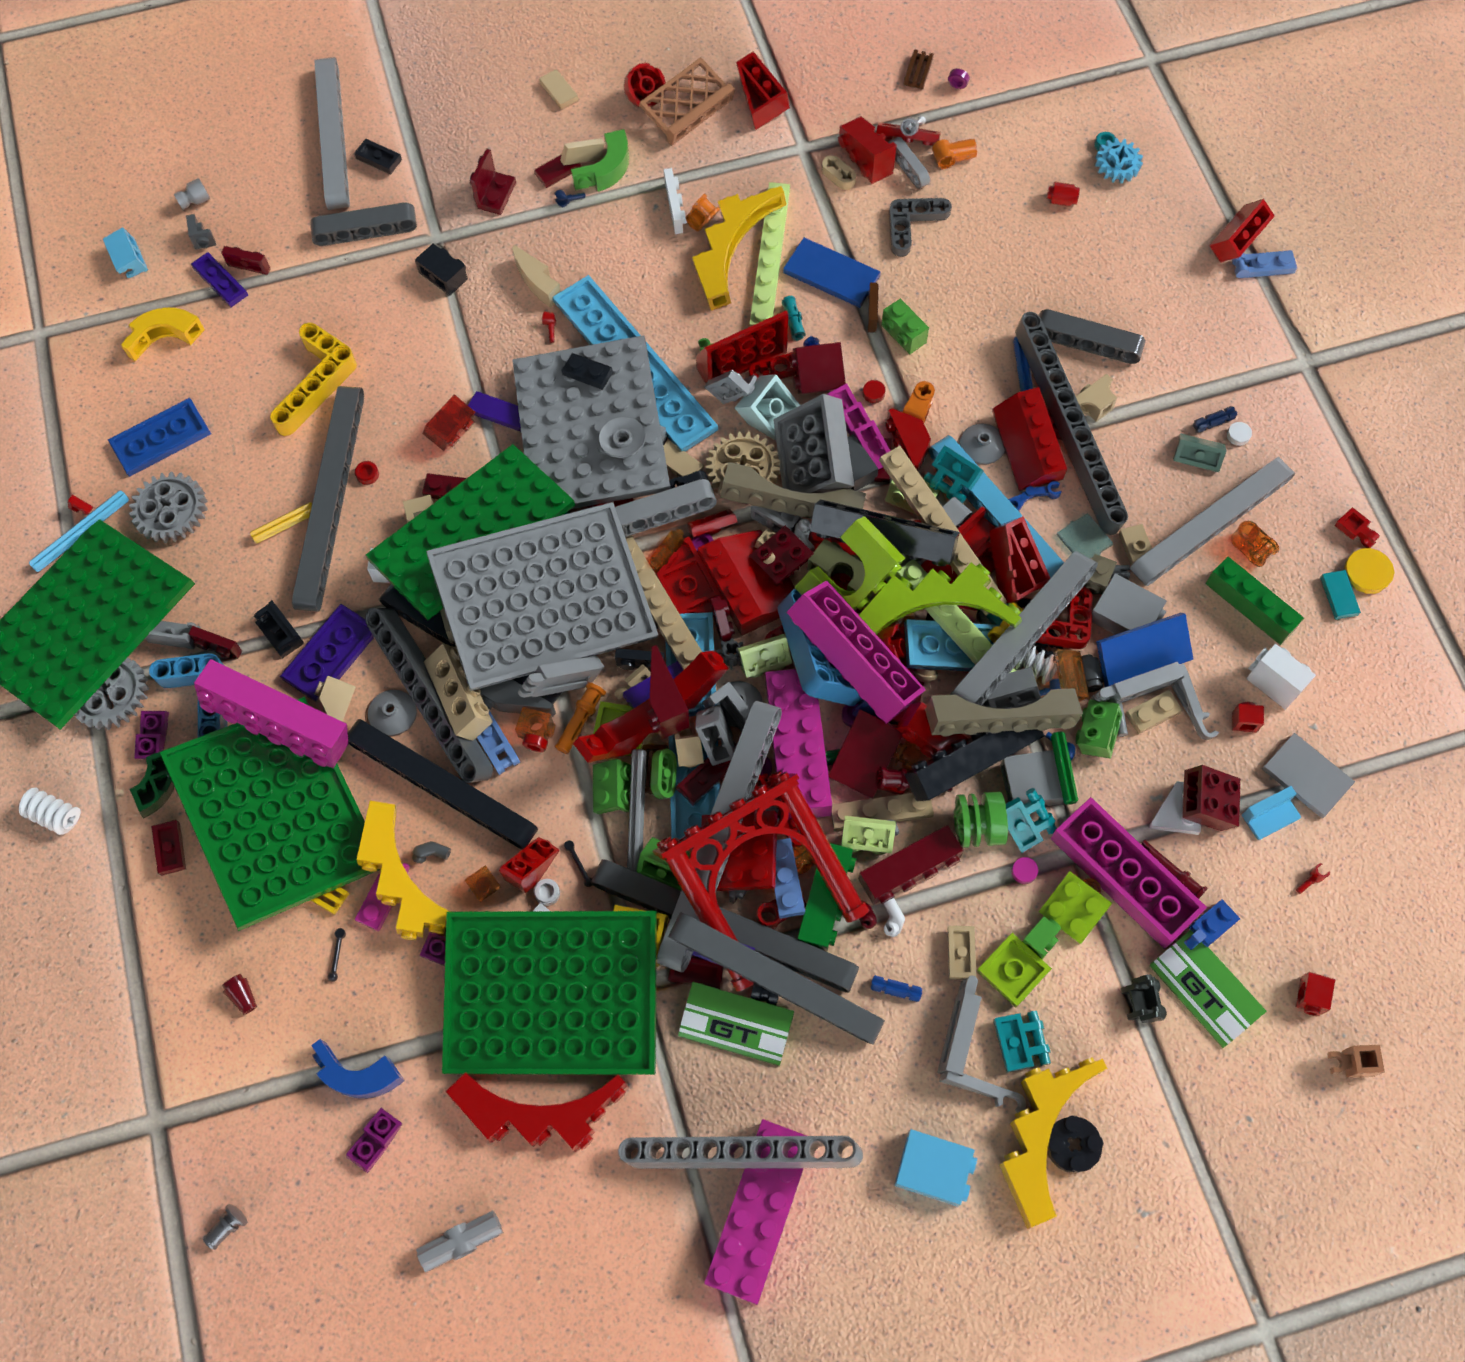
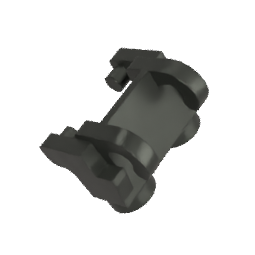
(1145, 999)

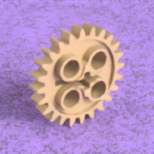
(746, 449)

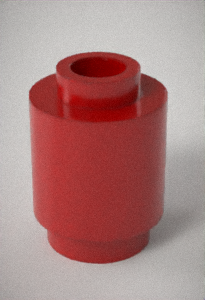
(1063, 194)

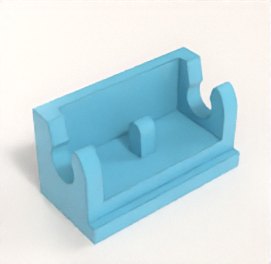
(125, 253)

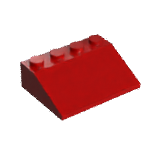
(744, 348)
(742, 581)

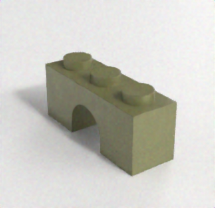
(834, 560)

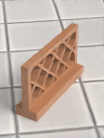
(701, 110)

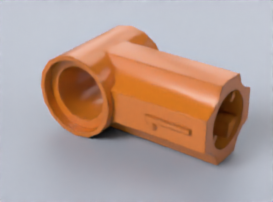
(948, 153)

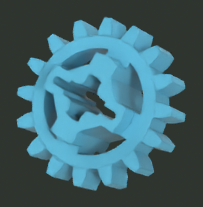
(1118, 160)

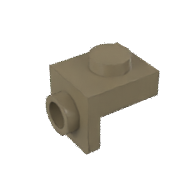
(1102, 574)

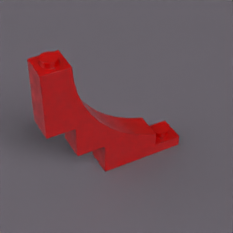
(629, 730)

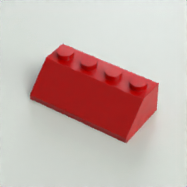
(1029, 439)

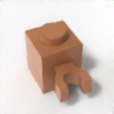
(1358, 1061)

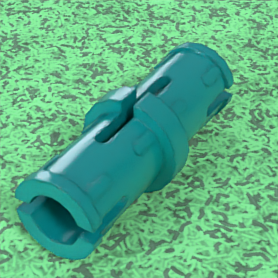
(794, 318)

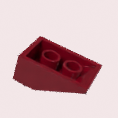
(667, 708)

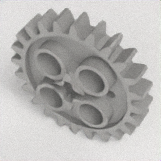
(168, 507)
(129, 683)

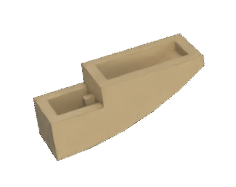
(536, 276)

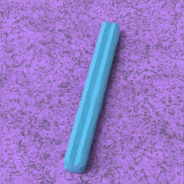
(70, 537)

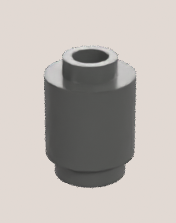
(1092, 673)

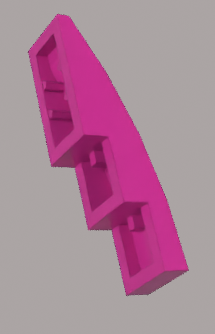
(860, 425)

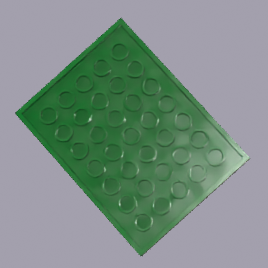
(84, 621)
(266, 820)
(550, 992)

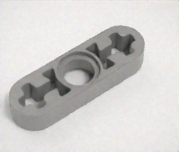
(910, 164)

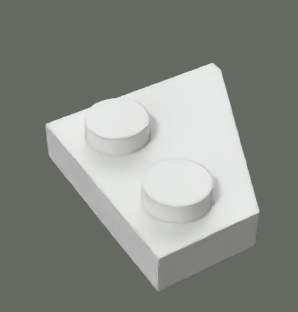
(1170, 814)

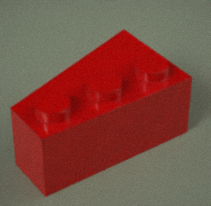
(762, 90)
(868, 149)
(1017, 560)

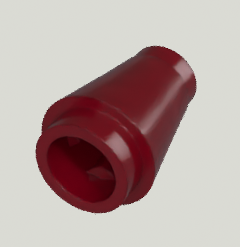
(240, 993)

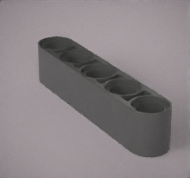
(363, 224)
(1093, 337)

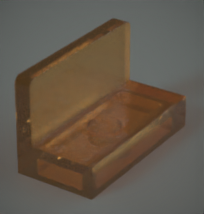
(1071, 672)

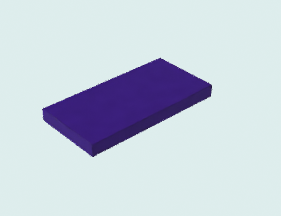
(329, 651)

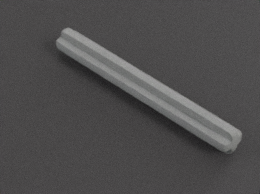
(636, 808)

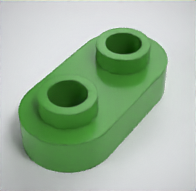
(663, 774)

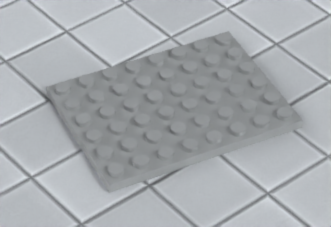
(566, 416)
(541, 595)

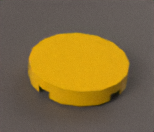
(1369, 570)

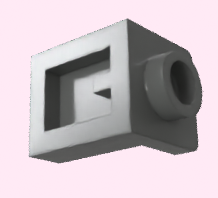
(200, 237)

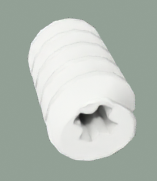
(1040, 665)
(48, 811)

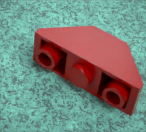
(910, 435)
(529, 864)

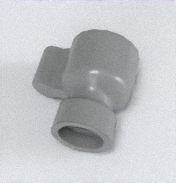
(194, 193)

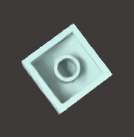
(766, 403)

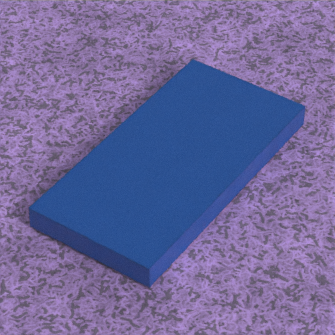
(831, 272)
(159, 437)
(1145, 649)

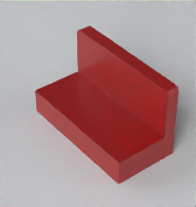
(976, 528)

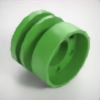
(984, 819)

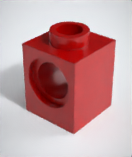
(1315, 994)

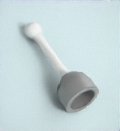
(912, 124)

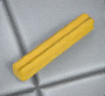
(281, 523)

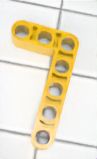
(324, 379)

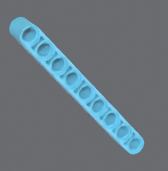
(997, 506)

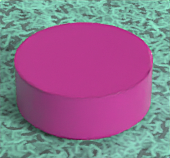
(1024, 870)

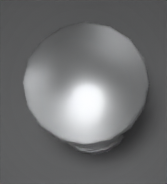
(227, 1224)

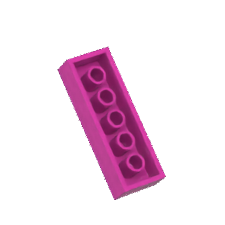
(855, 651)
(271, 714)
(799, 739)
(1128, 872)
(755, 1224)

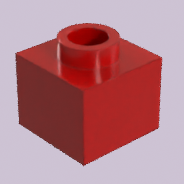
(1247, 717)

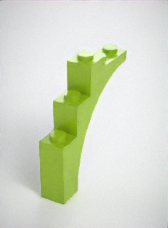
(934, 590)

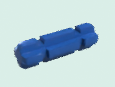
(896, 988)

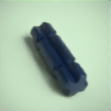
(1215, 419)

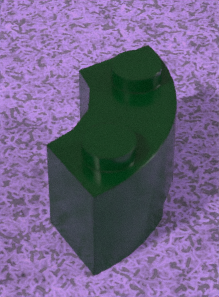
(154, 787)

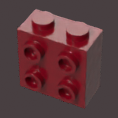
(818, 367)
(1211, 798)

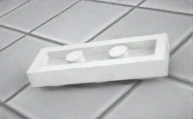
(675, 200)

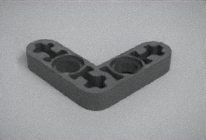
(904, 218)

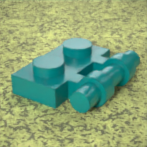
(957, 468)
(1020, 824)
(1014, 1042)

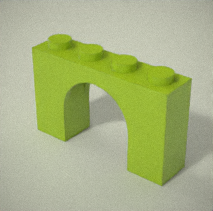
(879, 562)

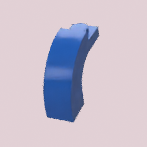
(361, 1084)

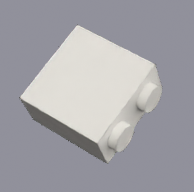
(1279, 675)

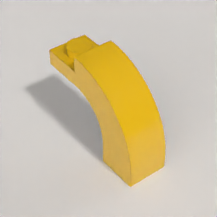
(161, 324)

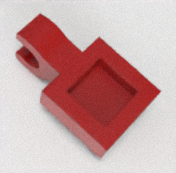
(1356, 525)

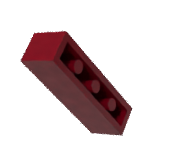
(910, 865)

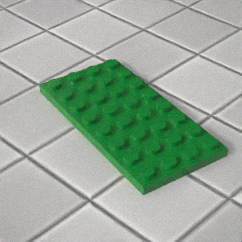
(493, 499)

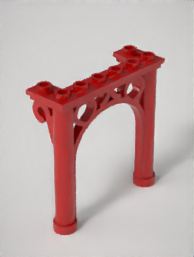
(811, 837)

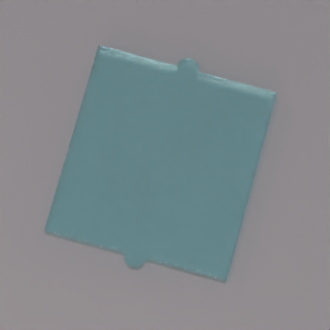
(1085, 537)

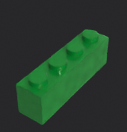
(1254, 600)
(821, 907)

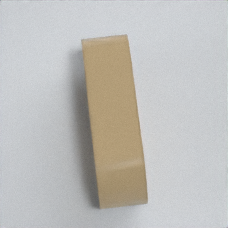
(840, 171)

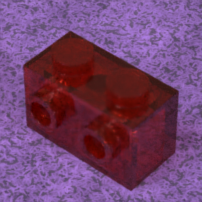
(449, 423)

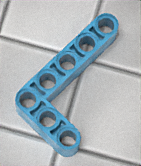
(812, 667)
(176, 677)

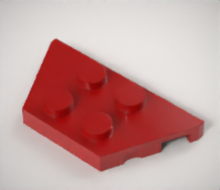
(688, 580)

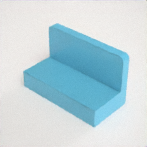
(1272, 813)

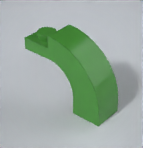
(609, 169)

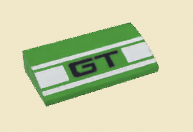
(1208, 990)
(736, 1023)

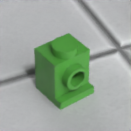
(1043, 937)

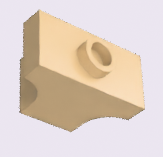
(1097, 399)

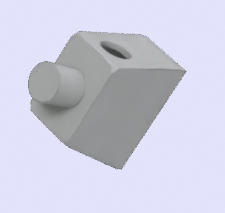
(711, 727)

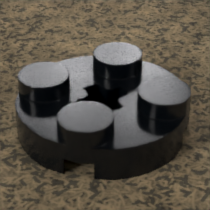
(1090, 1144)

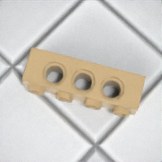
(463, 707)

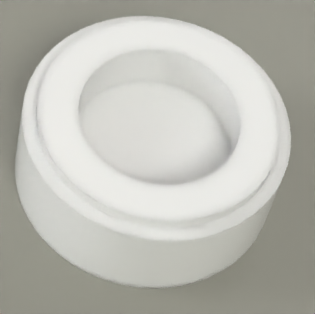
(1239, 433)
(547, 892)

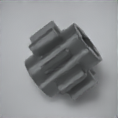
(730, 647)

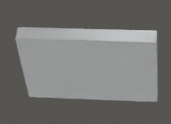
(1311, 775)

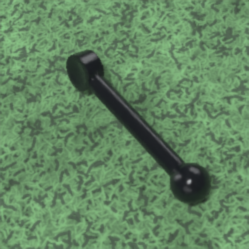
(569, 846)
(340, 934)

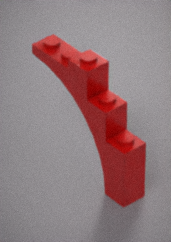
(534, 1122)

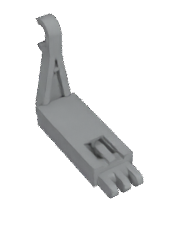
(561, 676)
(1157, 680)
(958, 1044)

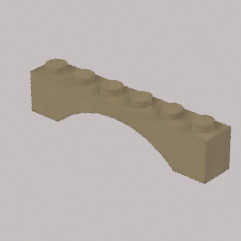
(748, 487)
(957, 716)

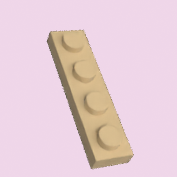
(895, 808)

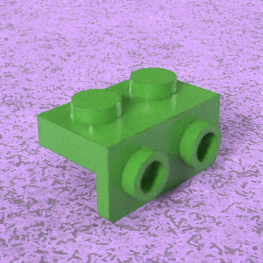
(611, 786)

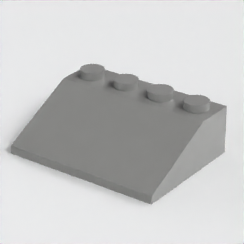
(814, 447)

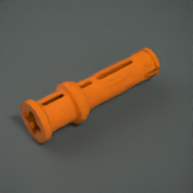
(584, 708)

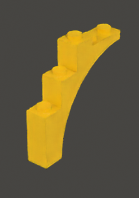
(723, 239)
(379, 851)
(1027, 1172)

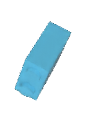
(935, 1168)

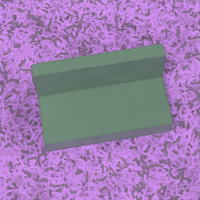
(1200, 452)

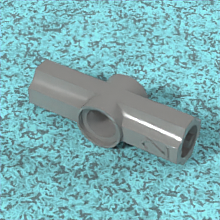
(459, 1241)

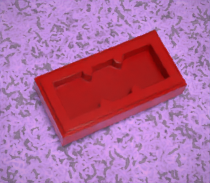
(711, 523)

